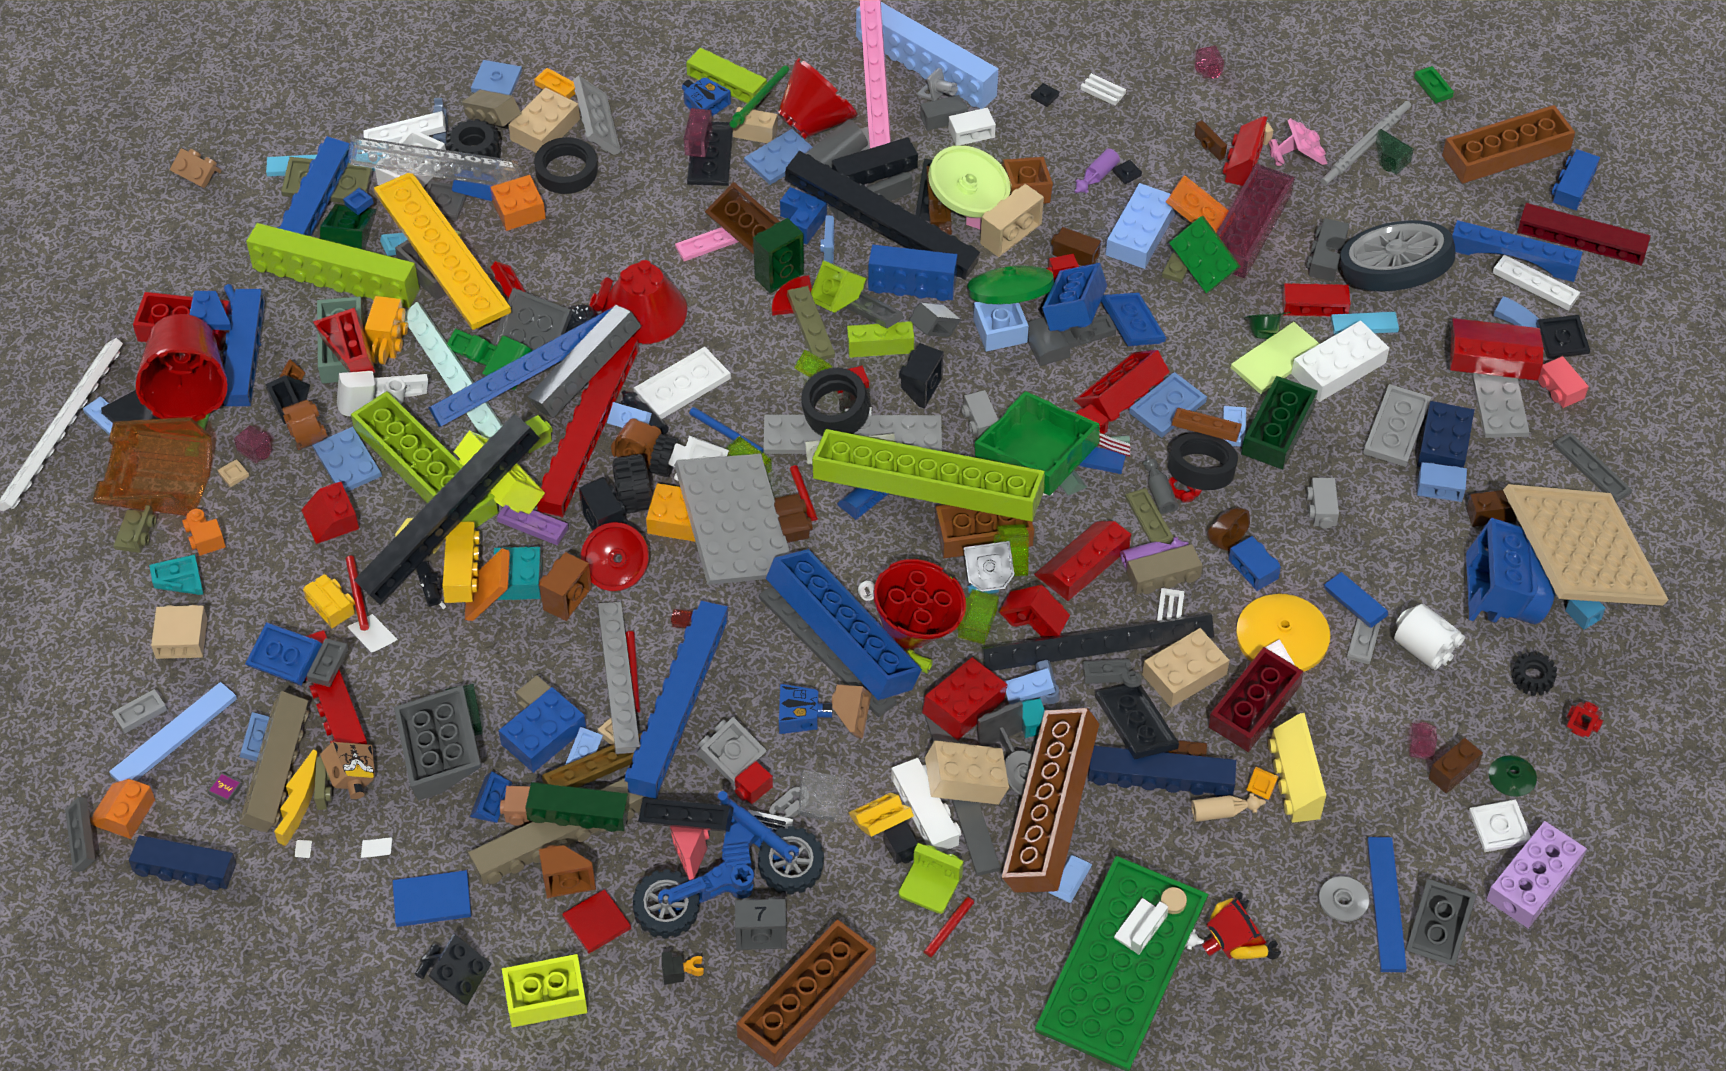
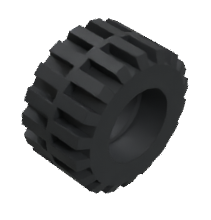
(474, 133)
(632, 483)

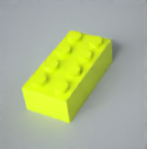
(514, 489)

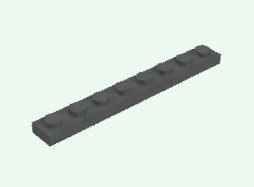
(806, 634)

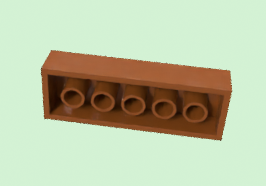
(1508, 144)
(806, 993)

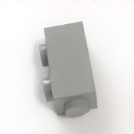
(979, 412)
(1323, 502)

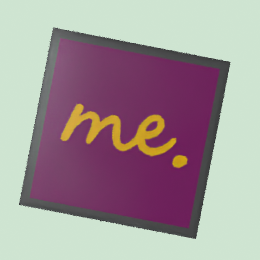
(225, 788)

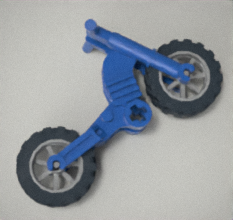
(730, 876)

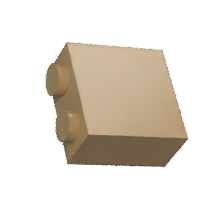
(179, 632)

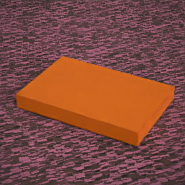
(1194, 202)
(491, 582)

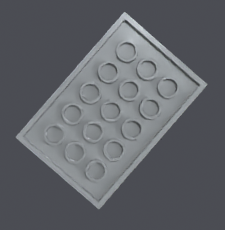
(732, 516)

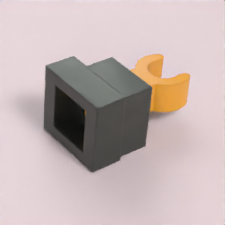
(674, 968)

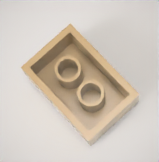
(544, 119)
(1011, 220)
(1185, 667)
(966, 772)

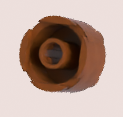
(303, 424)
(635, 439)

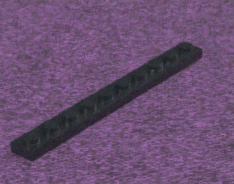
(1095, 642)

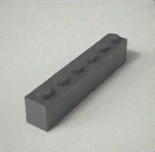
(584, 361)

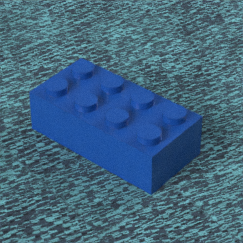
(912, 272)
(1075, 297)

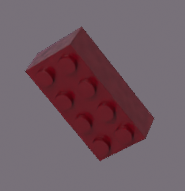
(1255, 699)

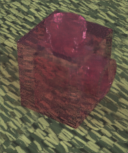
(1209, 62)
(253, 444)

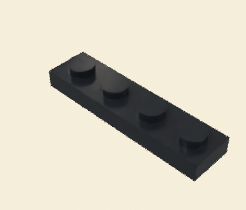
(686, 814)

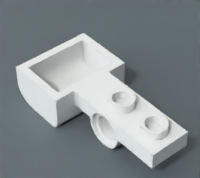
(360, 388)

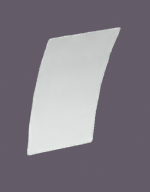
(377, 635)

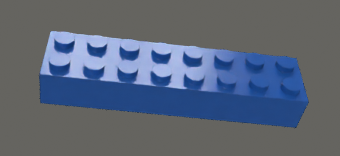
(843, 624)

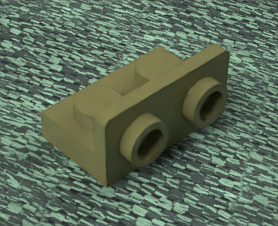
(135, 530)

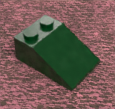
(347, 227)

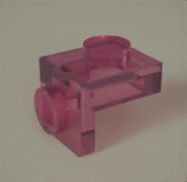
(1423, 741)

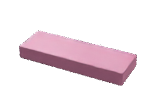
(704, 243)

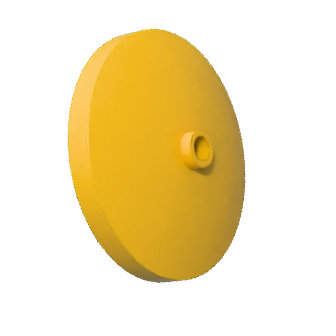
(1288, 618)

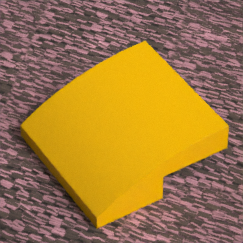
(881, 814)

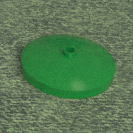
(1010, 284)

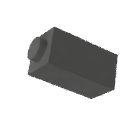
(936, 113)

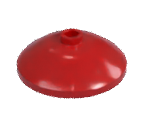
(605, 545)

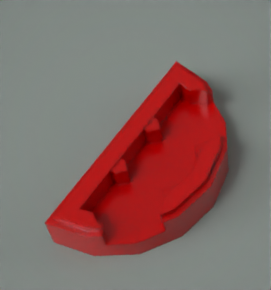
(598, 300)

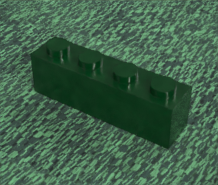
(577, 807)

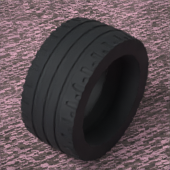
(835, 380)

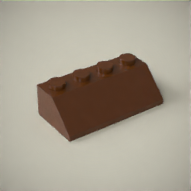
(740, 215)

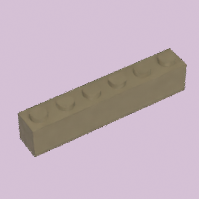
(273, 762)

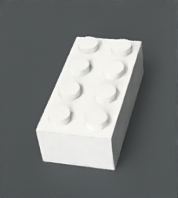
(1340, 360)

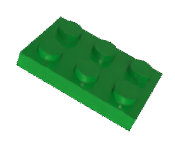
(1204, 254)

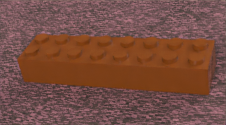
(1051, 801)

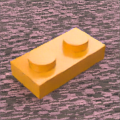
(555, 82)

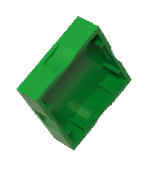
(1040, 438)

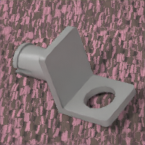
(937, 86)

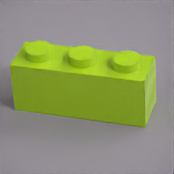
(879, 341)

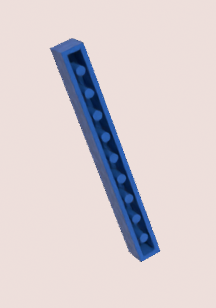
(677, 700)

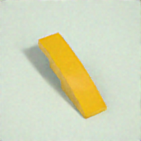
(300, 792)

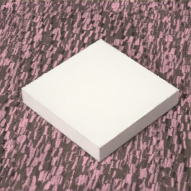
(1500, 825)

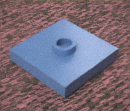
(496, 77)
(827, 243)

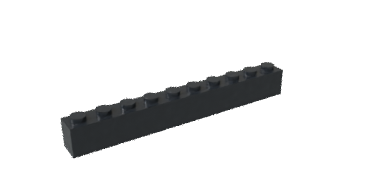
(877, 211)
(447, 509)

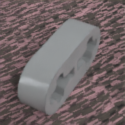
(786, 802)

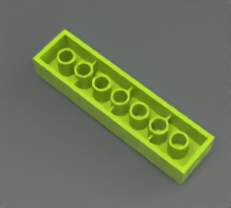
(332, 265)
(413, 451)

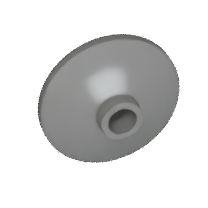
(1017, 770)
(1344, 889)

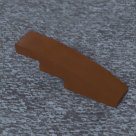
(938, 213)

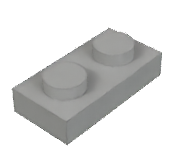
(139, 711)

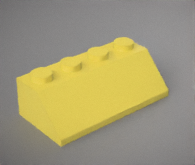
(1297, 769)

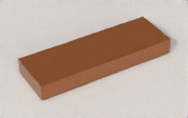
(1207, 424)

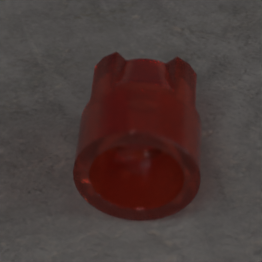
(681, 618)

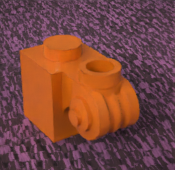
(205, 534)

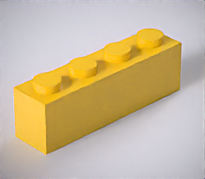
(460, 563)

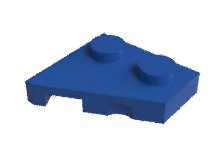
(209, 308)

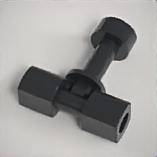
(431, 583)

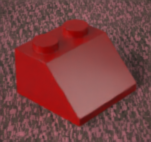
(330, 513)

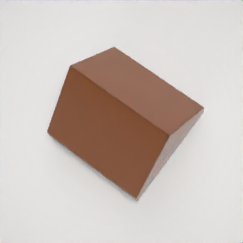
(293, 370)

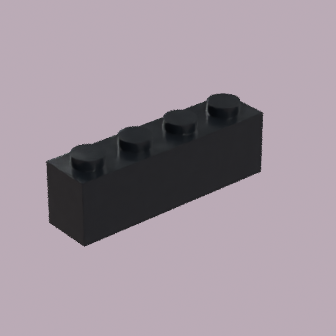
(878, 162)

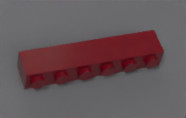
(1584, 234)

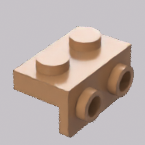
(193, 167)

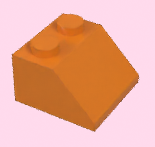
(123, 808)

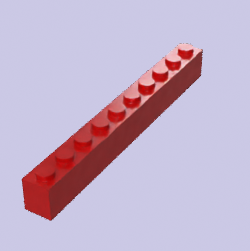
(585, 430)

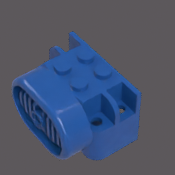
(1506, 577)

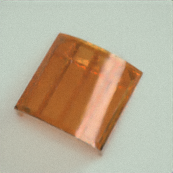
(156, 465)

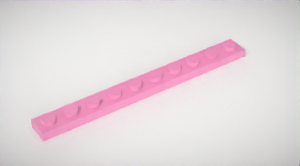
(875, 72)

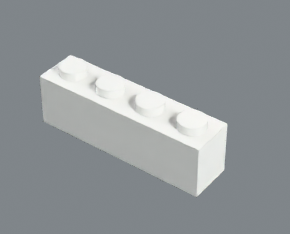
(929, 812)

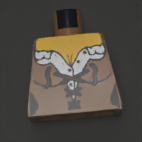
(349, 766)

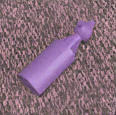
(1098, 170)
(1149, 549)

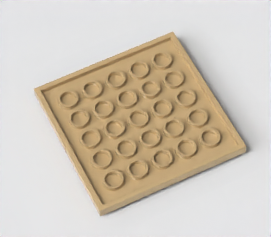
(1585, 545)

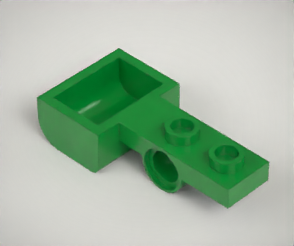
(487, 354)

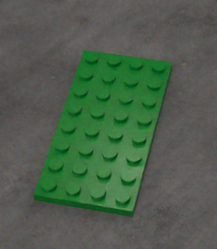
(1105, 988)

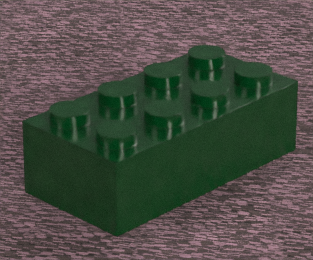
(1279, 422)

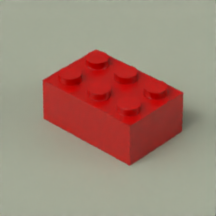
(964, 698)

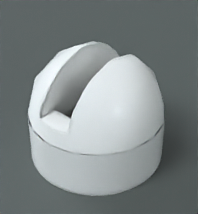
(861, 590)

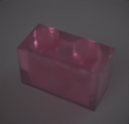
(698, 132)

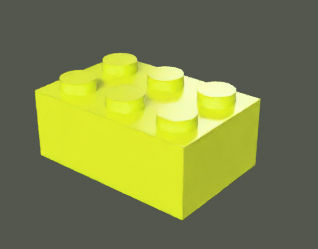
(544, 990)

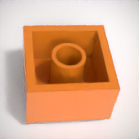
(518, 202)

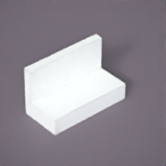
(1141, 925)

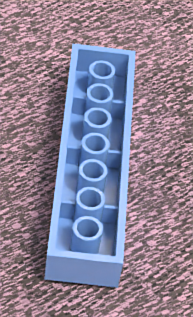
(926, 51)

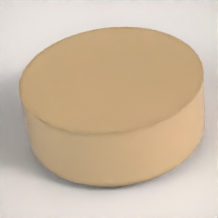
(1174, 899)

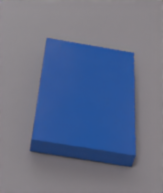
(1133, 319)
(283, 654)
(431, 898)

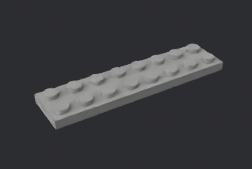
(789, 432)

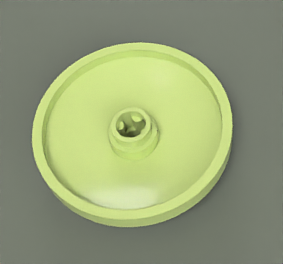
(968, 180)

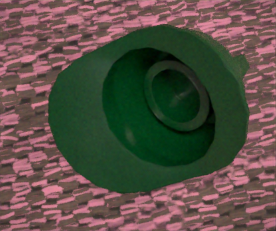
(1264, 325)

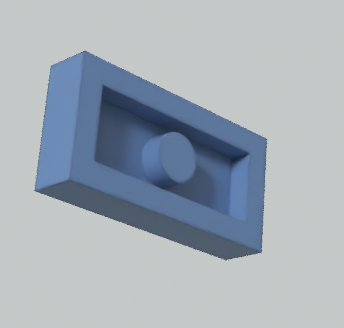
(254, 736)

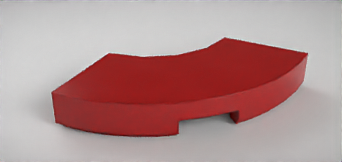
(780, 301)

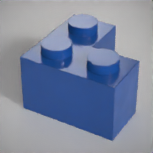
(804, 211)

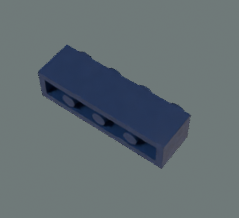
(182, 862)

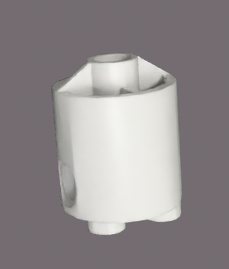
(1427, 636)

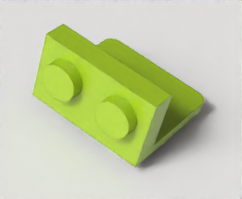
(932, 878)

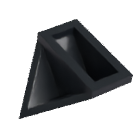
(286, 392)

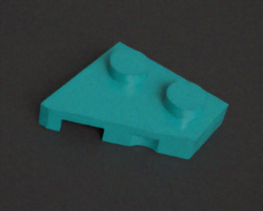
(177, 575)

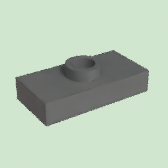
(327, 662)

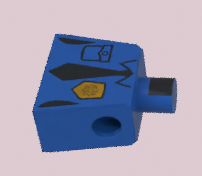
(706, 95)
(800, 709)

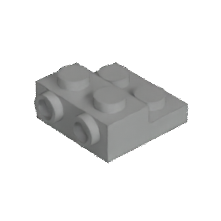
(730, 749)

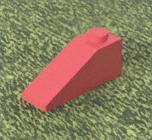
(690, 847)

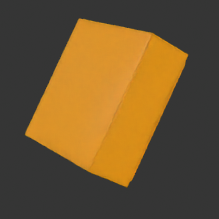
(1262, 783)

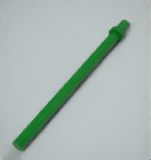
(739, 117)

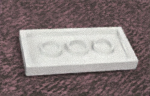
(682, 382)

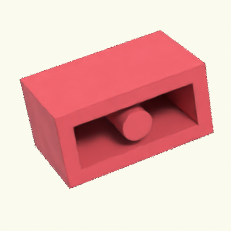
(1562, 382)

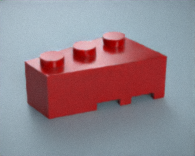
(346, 339)

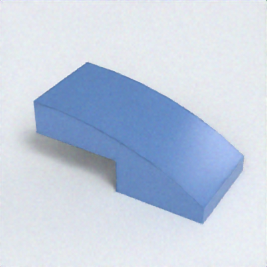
(1515, 313)

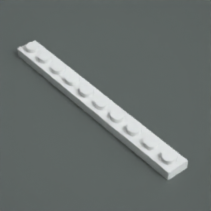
(56, 430)

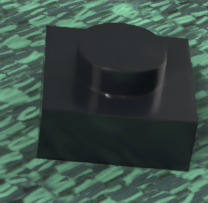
(1045, 94)
(1127, 171)

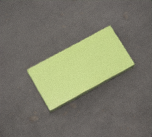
(1273, 357)

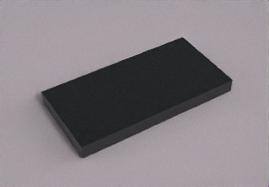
(715, 166)
(1137, 721)

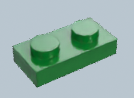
(1434, 84)

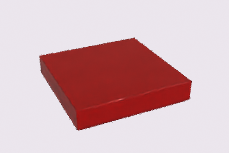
(596, 921)

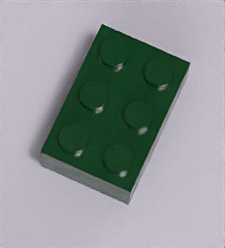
(778, 255)

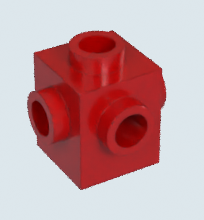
(1577, 723)

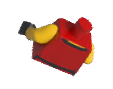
(1236, 932)

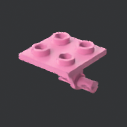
(1303, 139)

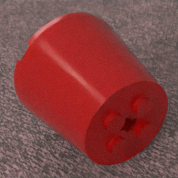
(181, 369)

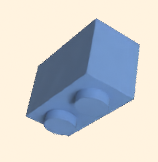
(1442, 481)

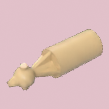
(1223, 807)

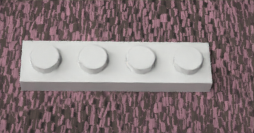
(426, 124)
(1536, 282)

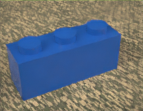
(1575, 179)

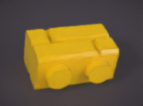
(329, 601)

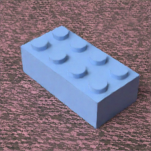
(1140, 226)

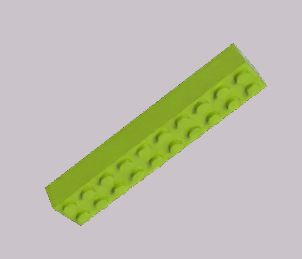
(928, 475)

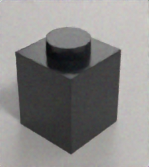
(900, 843)

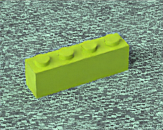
(740, 81)

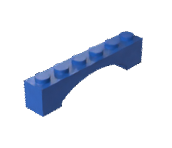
(1555, 259)

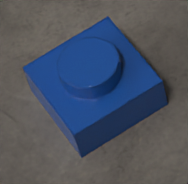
(358, 201)

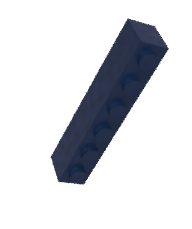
(1163, 771)

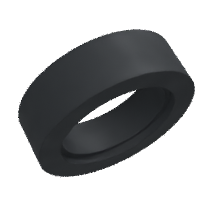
(564, 147)
(1199, 477)

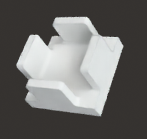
(695, 449)

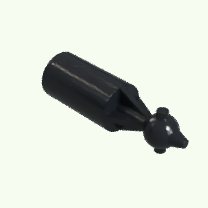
(630, 399)

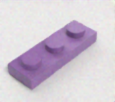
(534, 524)

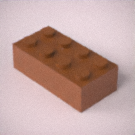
(967, 528)

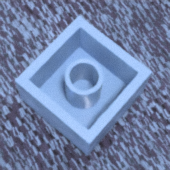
(1000, 325)

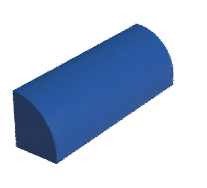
(860, 501)

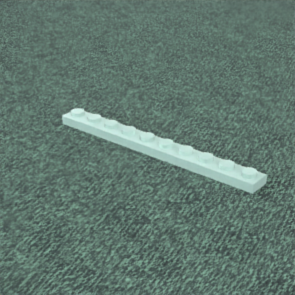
(449, 366)

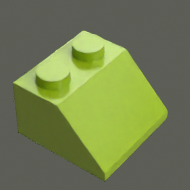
(836, 287)

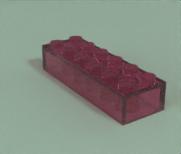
(1255, 215)

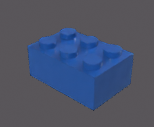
(542, 729)

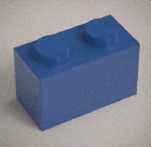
(1254, 563)

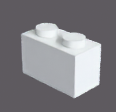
(971, 126)

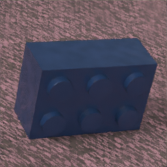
(1446, 435)

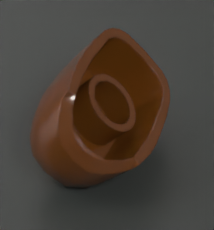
(1229, 528)

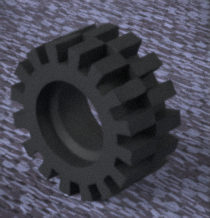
(662, 454)
(1534, 662)

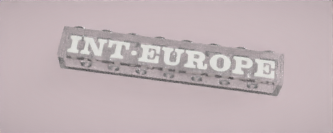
(431, 161)

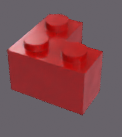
(1036, 608)

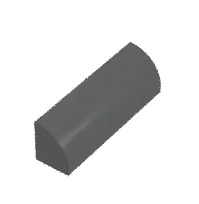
(841, 142)
(890, 188)

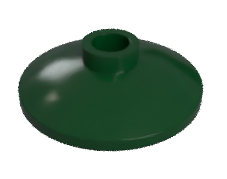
(1510, 783)

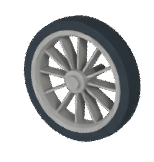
(1398, 255)

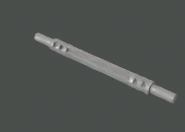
(1365, 143)

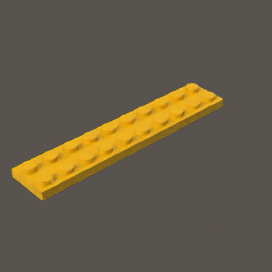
(442, 251)

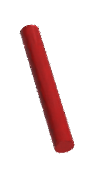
(803, 493)
(949, 927)

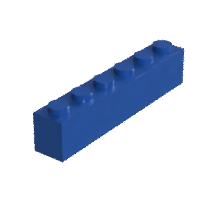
(317, 187)
(243, 345)

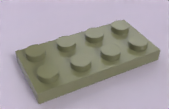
(352, 179)

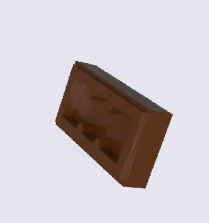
(1210, 140)

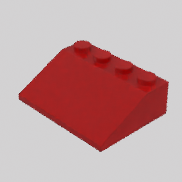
(1496, 349)

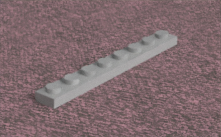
(618, 678)

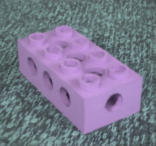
(1536, 874)

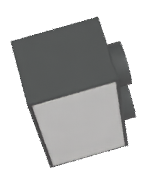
(934, 319)

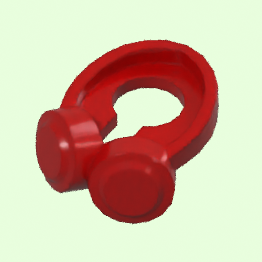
(1182, 495)

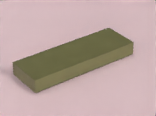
(1149, 516)

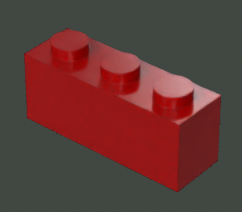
(1315, 299)

